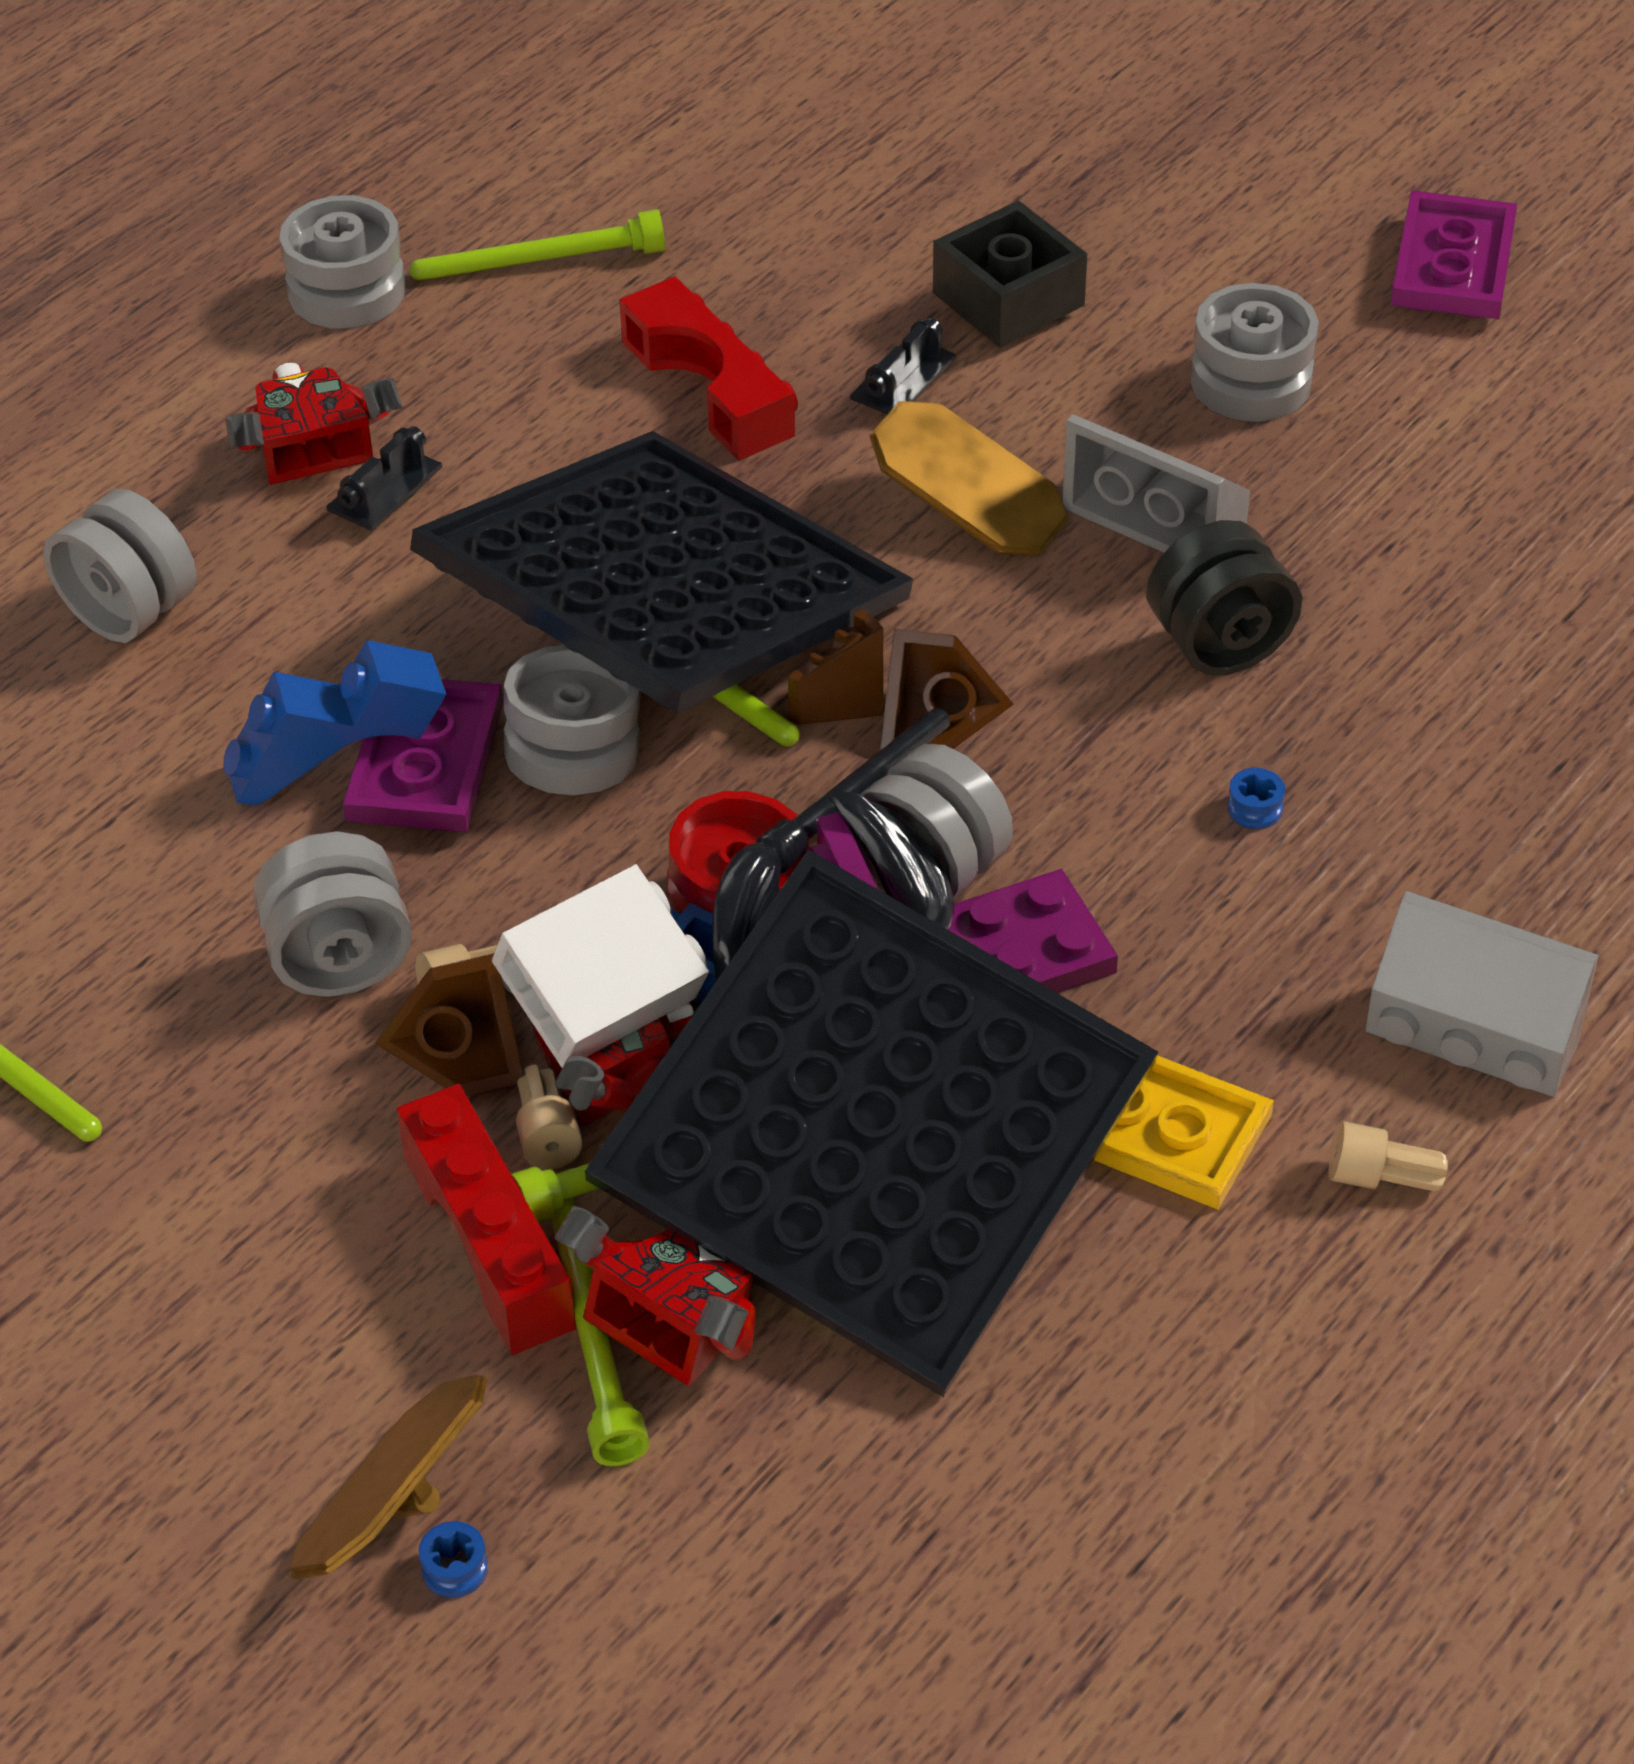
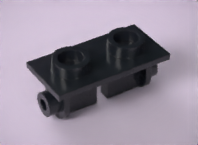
(906, 369)
(385, 482)

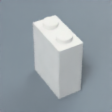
(601, 965)

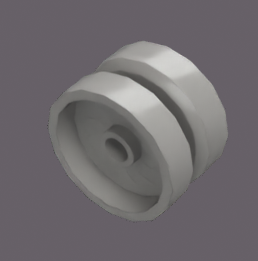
(342, 261)
(1254, 352)
(120, 565)
(569, 723)
(950, 807)
(332, 914)

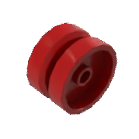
(708, 837)

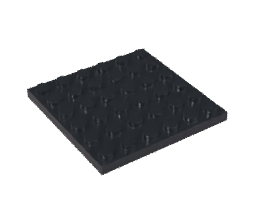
(661, 569)
(873, 1120)

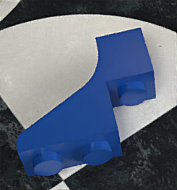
(308, 720)

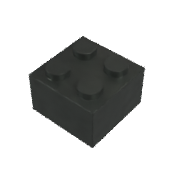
(1009, 273)

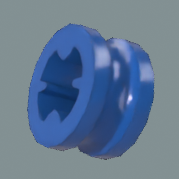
(1256, 798)
(447, 1541)

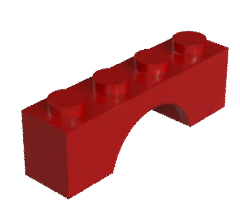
(675, 330)
(509, 1252)

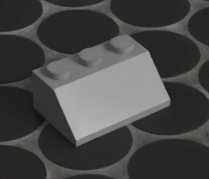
(1142, 488)
(1481, 994)

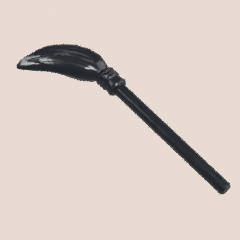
(900, 856)
(754, 872)

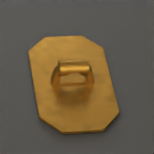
(969, 478)
(390, 1478)

